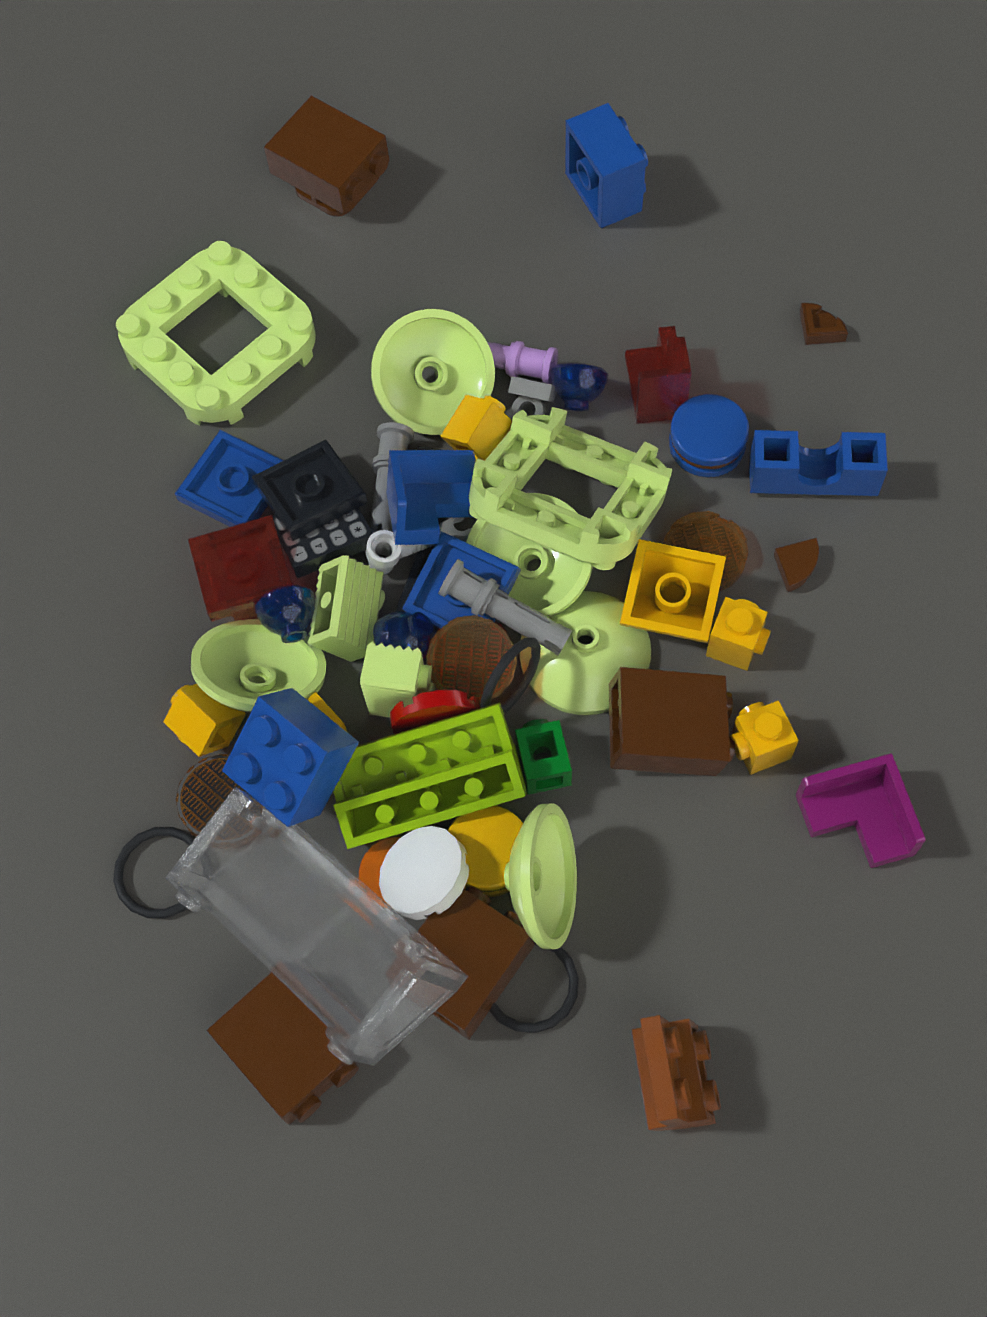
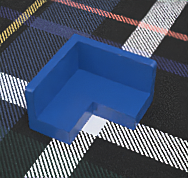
(425, 488)

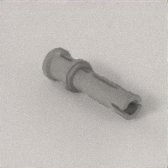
(392, 437)
(487, 598)

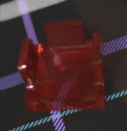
(239, 567)

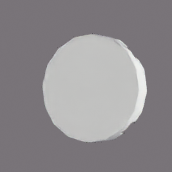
(423, 872)

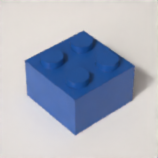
(605, 165)
(289, 756)

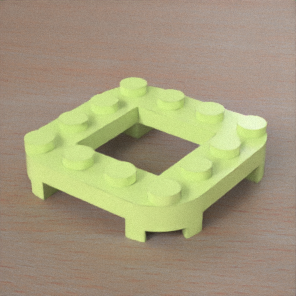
(248, 373)
(611, 531)

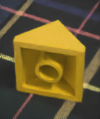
(673, 591)

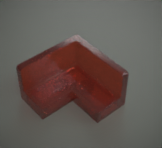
(659, 377)

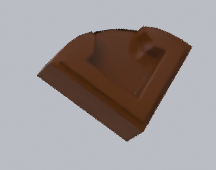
(820, 325)
(797, 562)

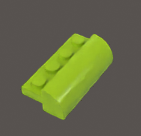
(428, 776)

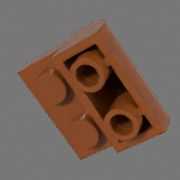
(675, 1074)

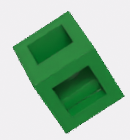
(547, 773)

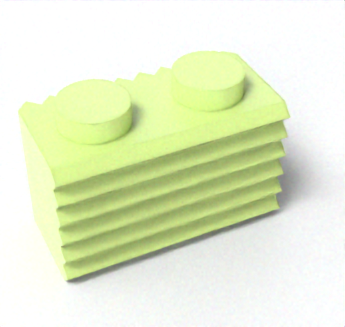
(346, 608)
(393, 677)

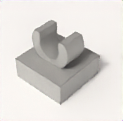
(531, 392)

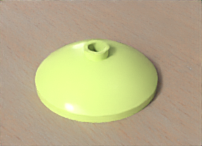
(437, 342)
(553, 584)
(247, 661)
(581, 673)
(544, 876)

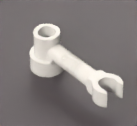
(383, 543)

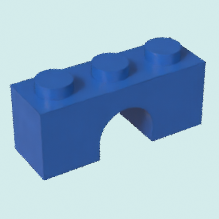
(849, 467)

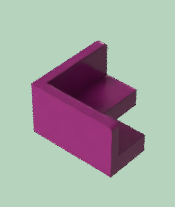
(870, 799)

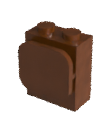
(327, 157)

